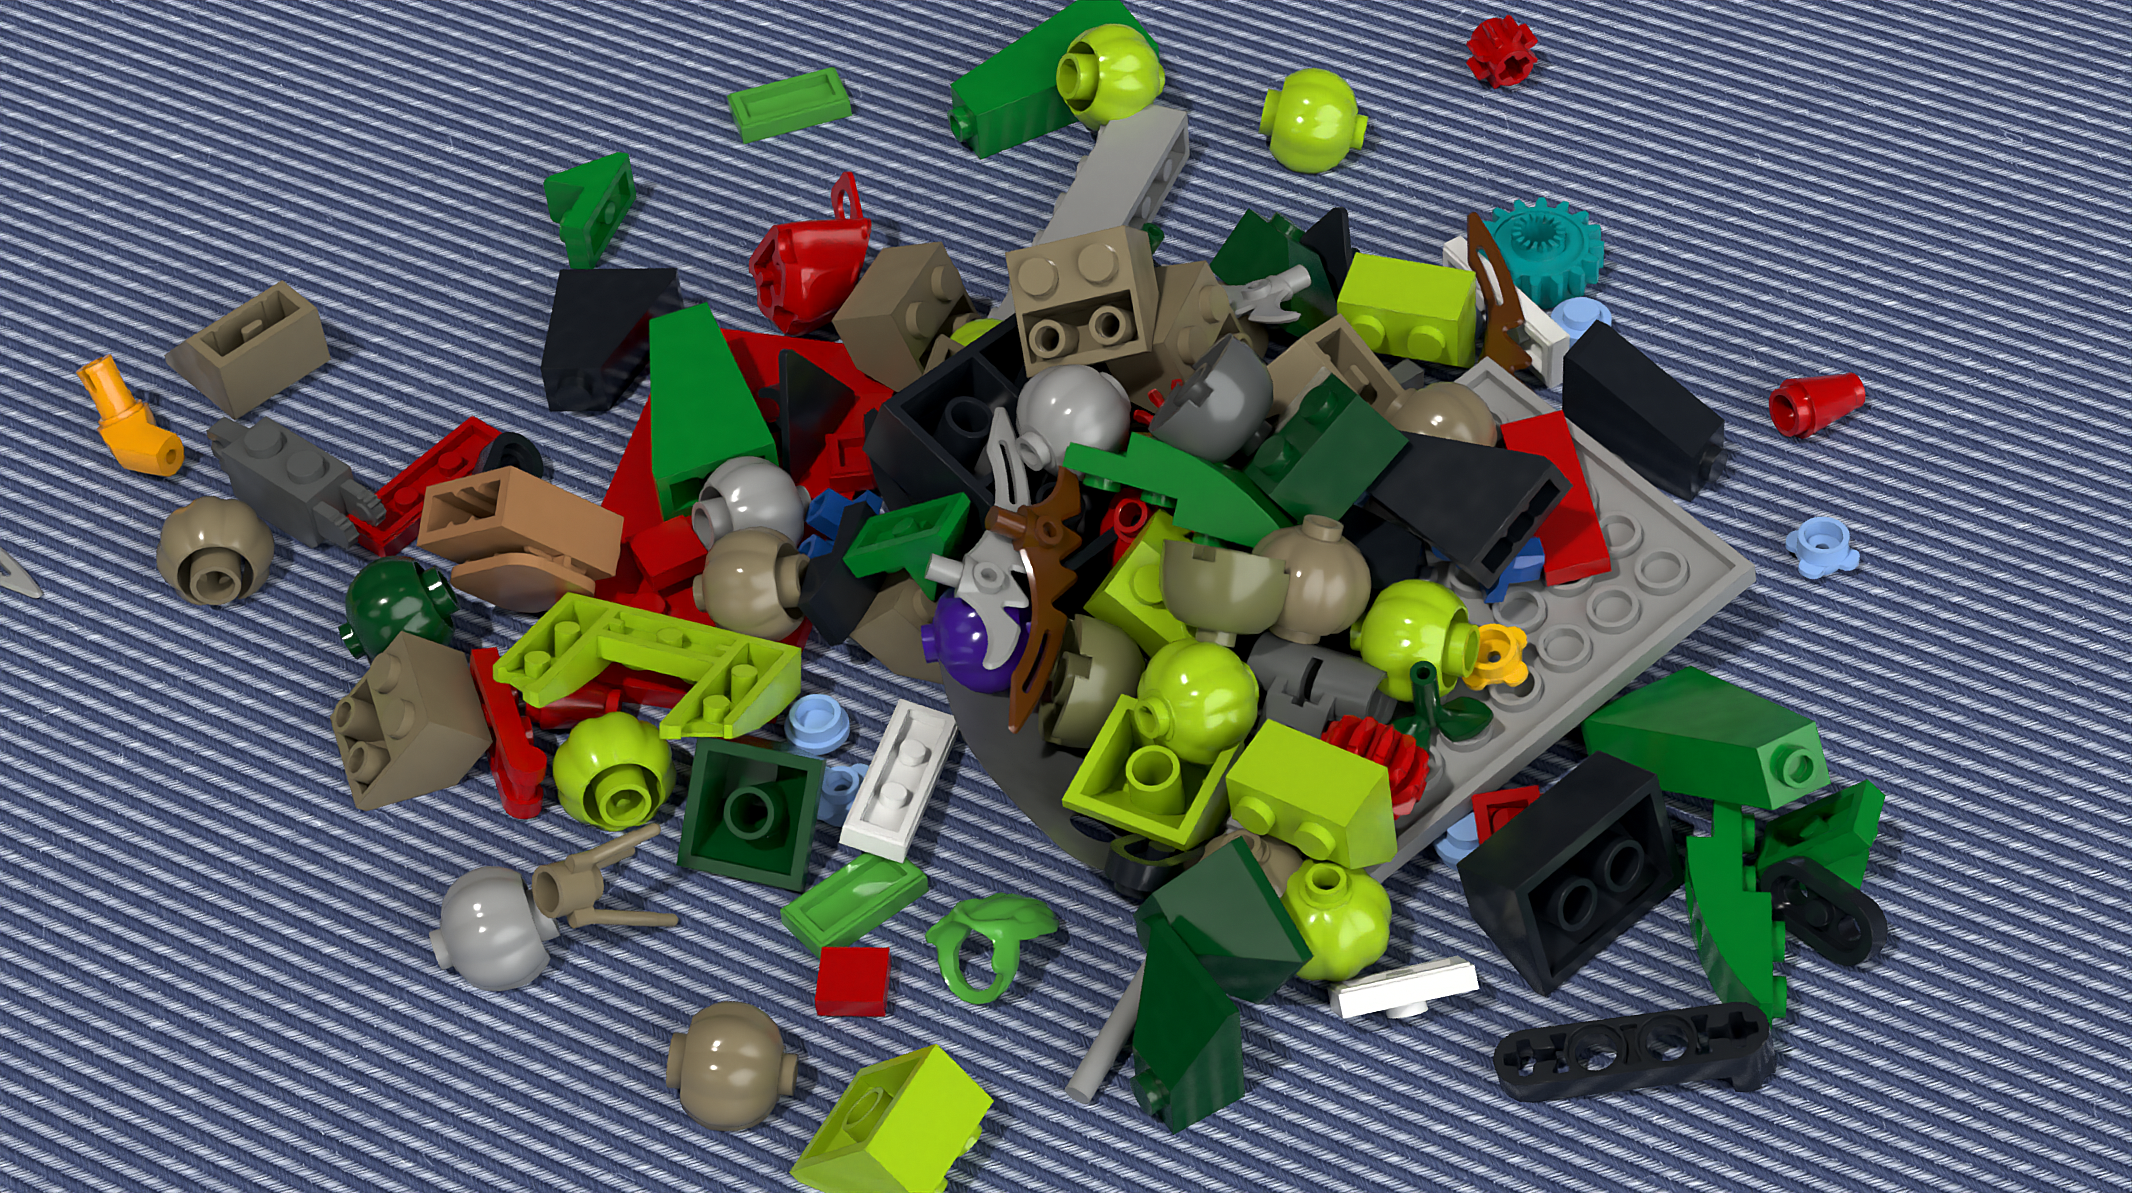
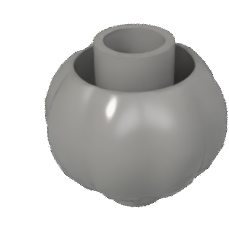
(1067, 407)
(746, 495)
(493, 930)

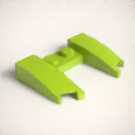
(734, 675)

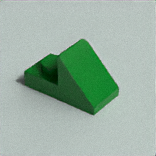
(590, 205)
(909, 539)
(1829, 831)

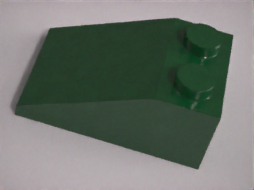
(1323, 450)

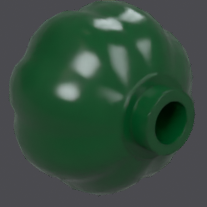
(393, 598)

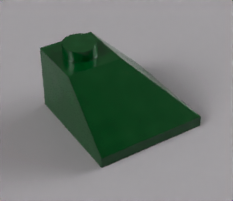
(1268, 248)
(752, 810)
(1230, 923)
(1184, 1037)

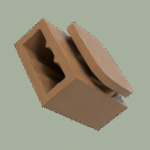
(519, 538)

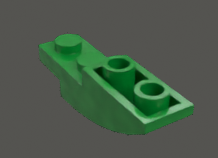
(1207, 496)
(1731, 919)

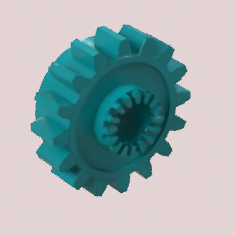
(1548, 250)

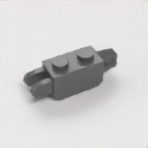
(293, 482)

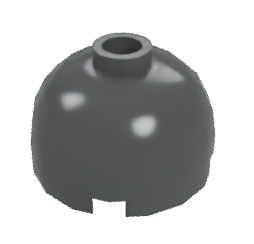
(1219, 405)

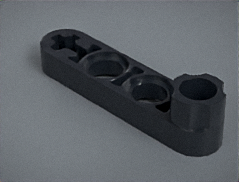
(1727, 1028)

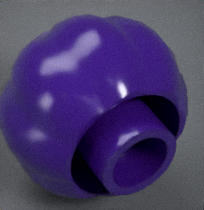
(962, 642)

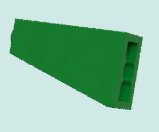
(1016, 90)
(697, 408)
(1712, 740)

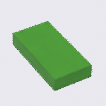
(789, 105)
(853, 901)

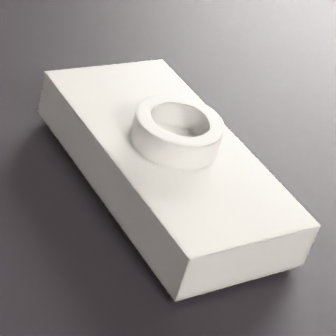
(1403, 989)

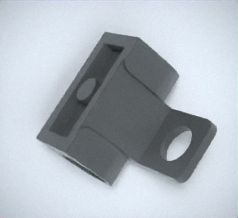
(1315, 685)

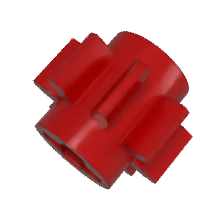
(1502, 51)

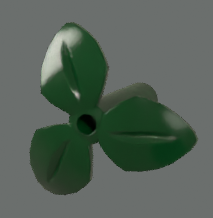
(1456, 719)

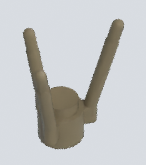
(576, 883)

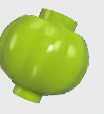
(1109, 75)
(1312, 121)
(1416, 624)
(1196, 699)
(626, 770)
(1340, 917)

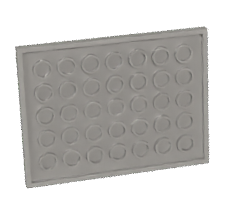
(1581, 634)

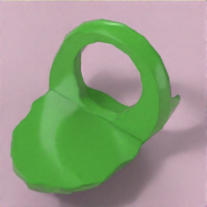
(1005, 922)

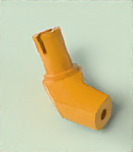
(129, 423)

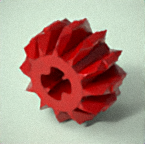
(1389, 748)

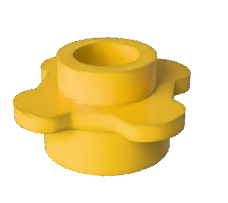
(1502, 641)

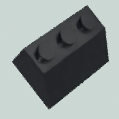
(1573, 869)

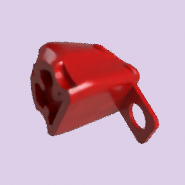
(811, 265)

